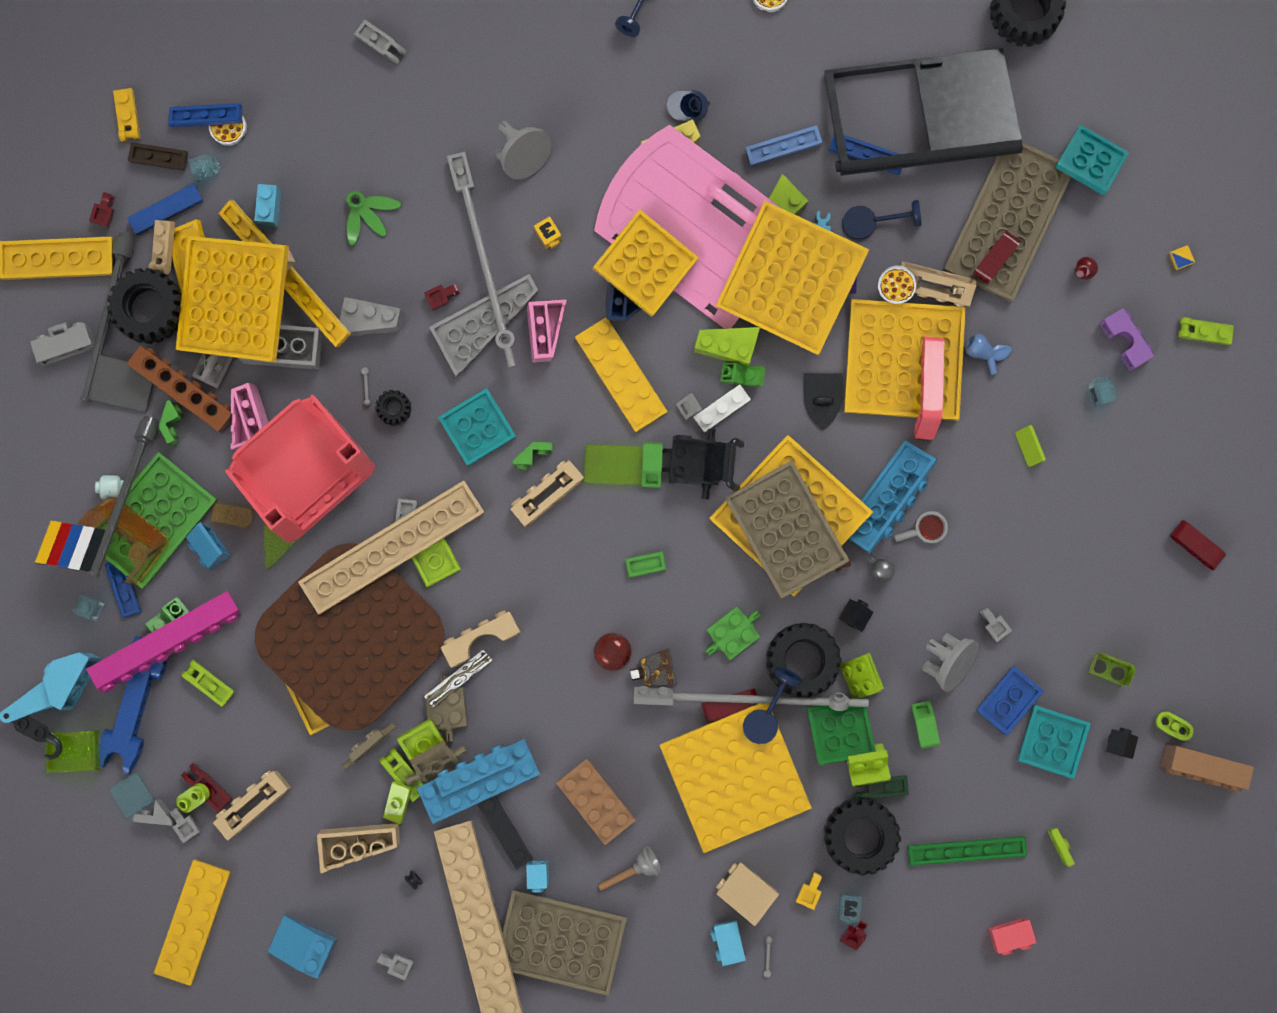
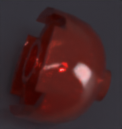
(612, 651)

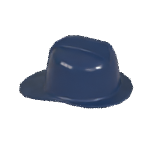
(687, 105)

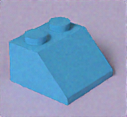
(208, 546)

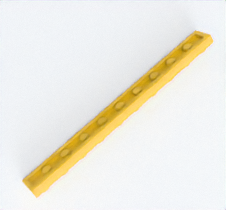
(294, 283)

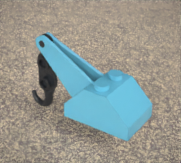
(60, 689)

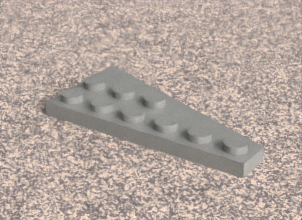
(474, 327)

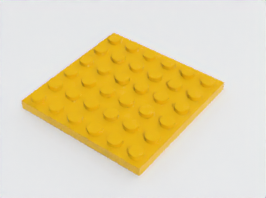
(792, 277)
(232, 298)
(887, 357)
(837, 503)
(732, 782)

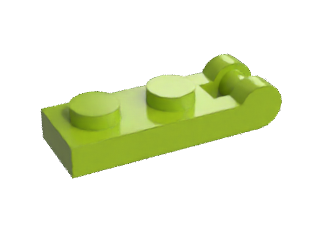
(1206, 331)
(208, 683)
(401, 771)

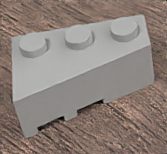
(369, 318)

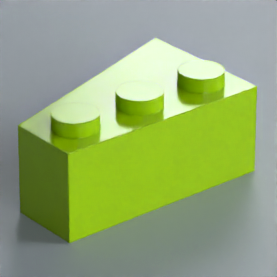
(788, 196)
(729, 345)

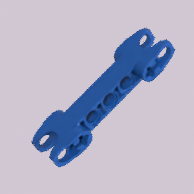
(123, 737)

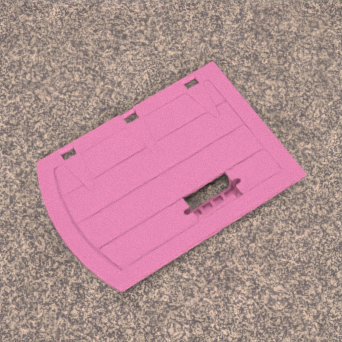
(675, 188)

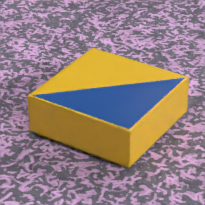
(1181, 257)

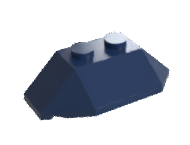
(618, 305)

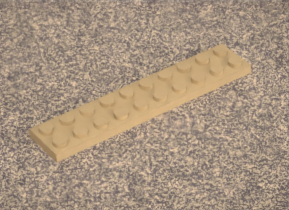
(391, 547)
(477, 919)

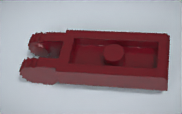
(218, 796)

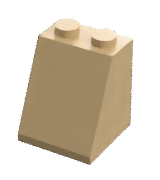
(746, 892)

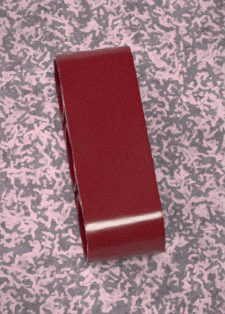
(996, 257)
(1197, 545)
(719, 710)

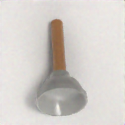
(646, 864)

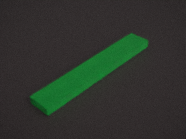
(967, 850)

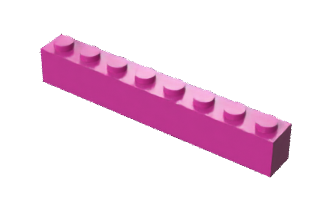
(163, 642)

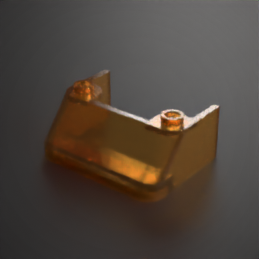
(147, 538)

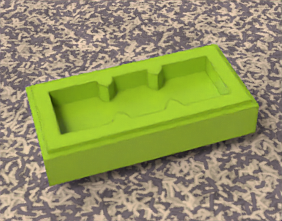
(397, 802)
(1061, 845)

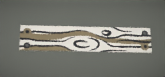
(458, 678)

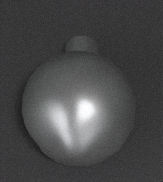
(881, 569)

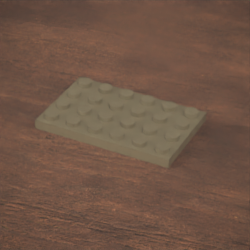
(787, 529)
(562, 941)

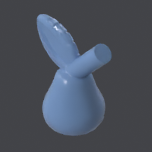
(980, 348)

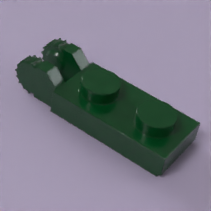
(895, 787)

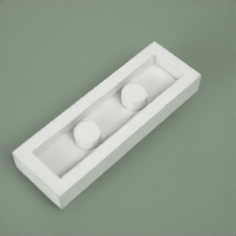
(722, 408)

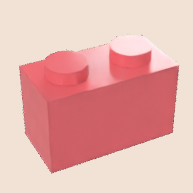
(1012, 936)

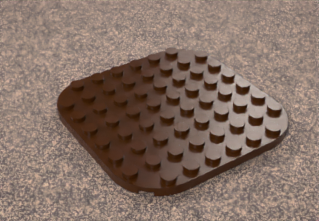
(356, 653)

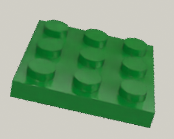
(840, 733)

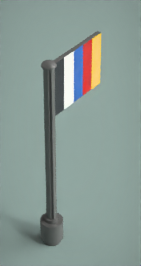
(86, 547)

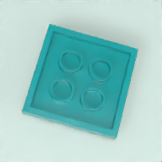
(1092, 160)
(477, 427)
(1053, 741)

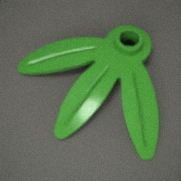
(363, 209)

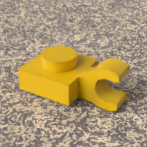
(809, 893)

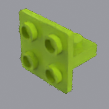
(861, 676)
(869, 767)

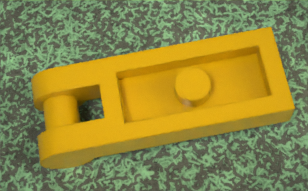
(126, 114)

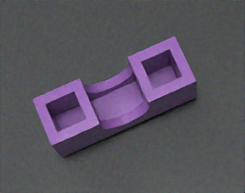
(1138, 350)

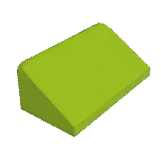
(1030, 446)

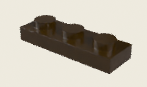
(158, 156)

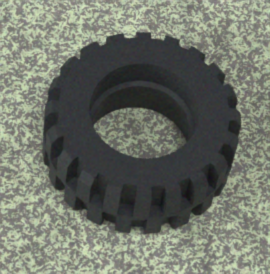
(1025, 31)
(124, 296)
(819, 638)
(888, 841)

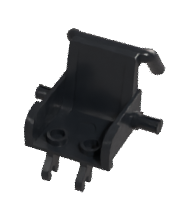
(702, 462)

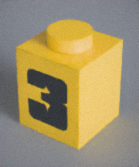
(548, 233)

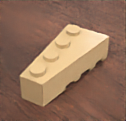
(353, 844)

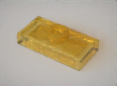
(232, 515)

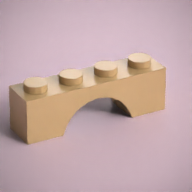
(458, 650)

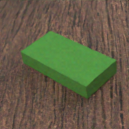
(645, 564)

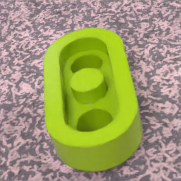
(1173, 725)
(192, 798)

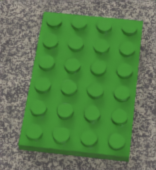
(170, 503)

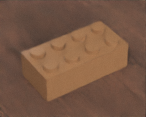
(1210, 768)
(596, 801)

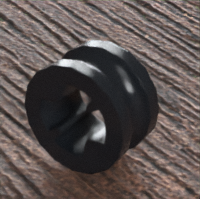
(413, 880)

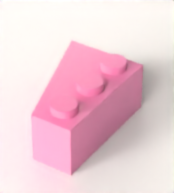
(544, 328)
(247, 414)

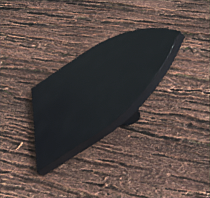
(823, 397)

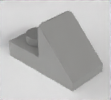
(160, 815)

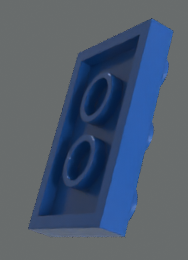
(1009, 700)

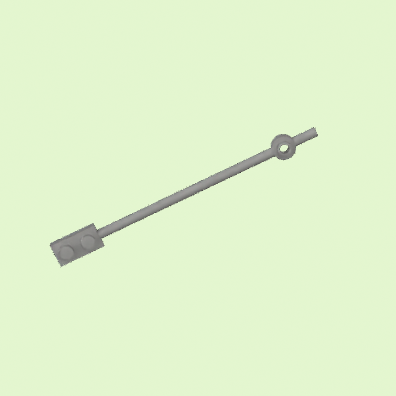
(463, 183)
(665, 696)

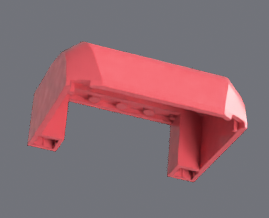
(299, 468)

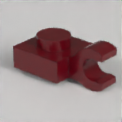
(102, 213)
(439, 296)
(855, 936)

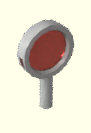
(929, 528)

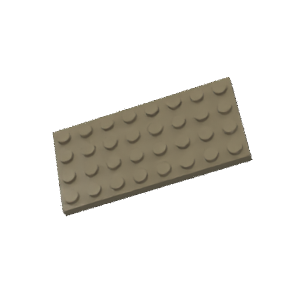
(1017, 198)

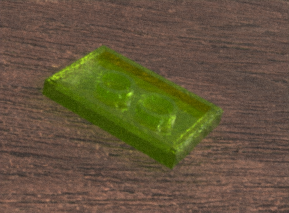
(613, 464)
(78, 752)

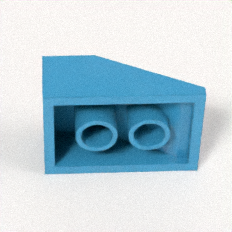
(302, 946)

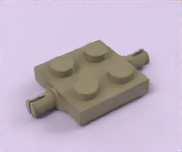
(449, 712)
(361, 749)
(434, 761)

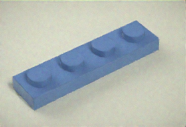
(783, 146)

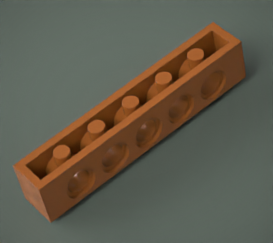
(140, 362)

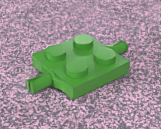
(733, 633)

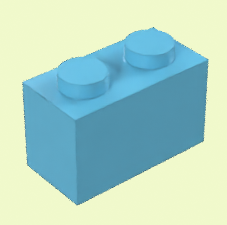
(267, 205)
(537, 875)
(728, 942)

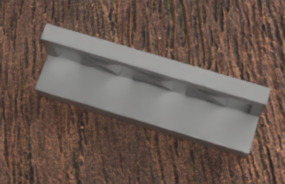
(214, 369)

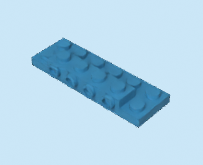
(892, 494)
(478, 780)

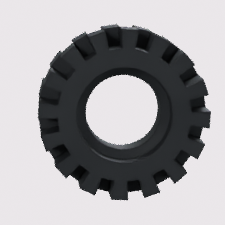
(401, 415)

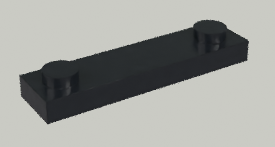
(505, 831)

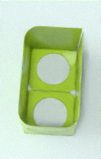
(1129, 673)

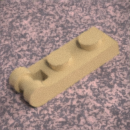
(162, 246)

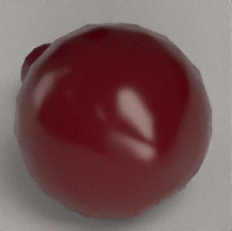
(1086, 268)

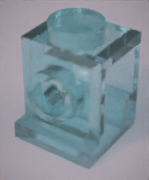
(204, 166)

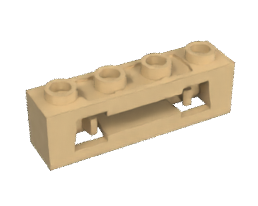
(962, 289)
(548, 481)
(226, 825)

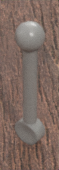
(365, 372)
(767, 973)

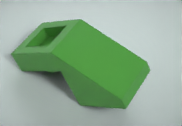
(744, 375)
(170, 416)
(526, 457)
(652, 464)
(169, 613)
(925, 724)

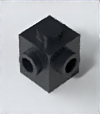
(856, 614)
(1122, 743)

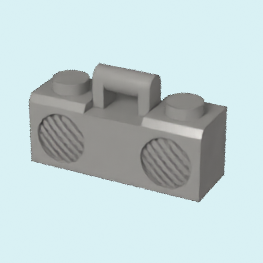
(64, 345)

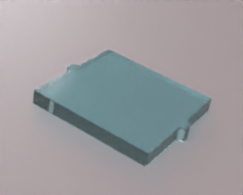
(131, 795)

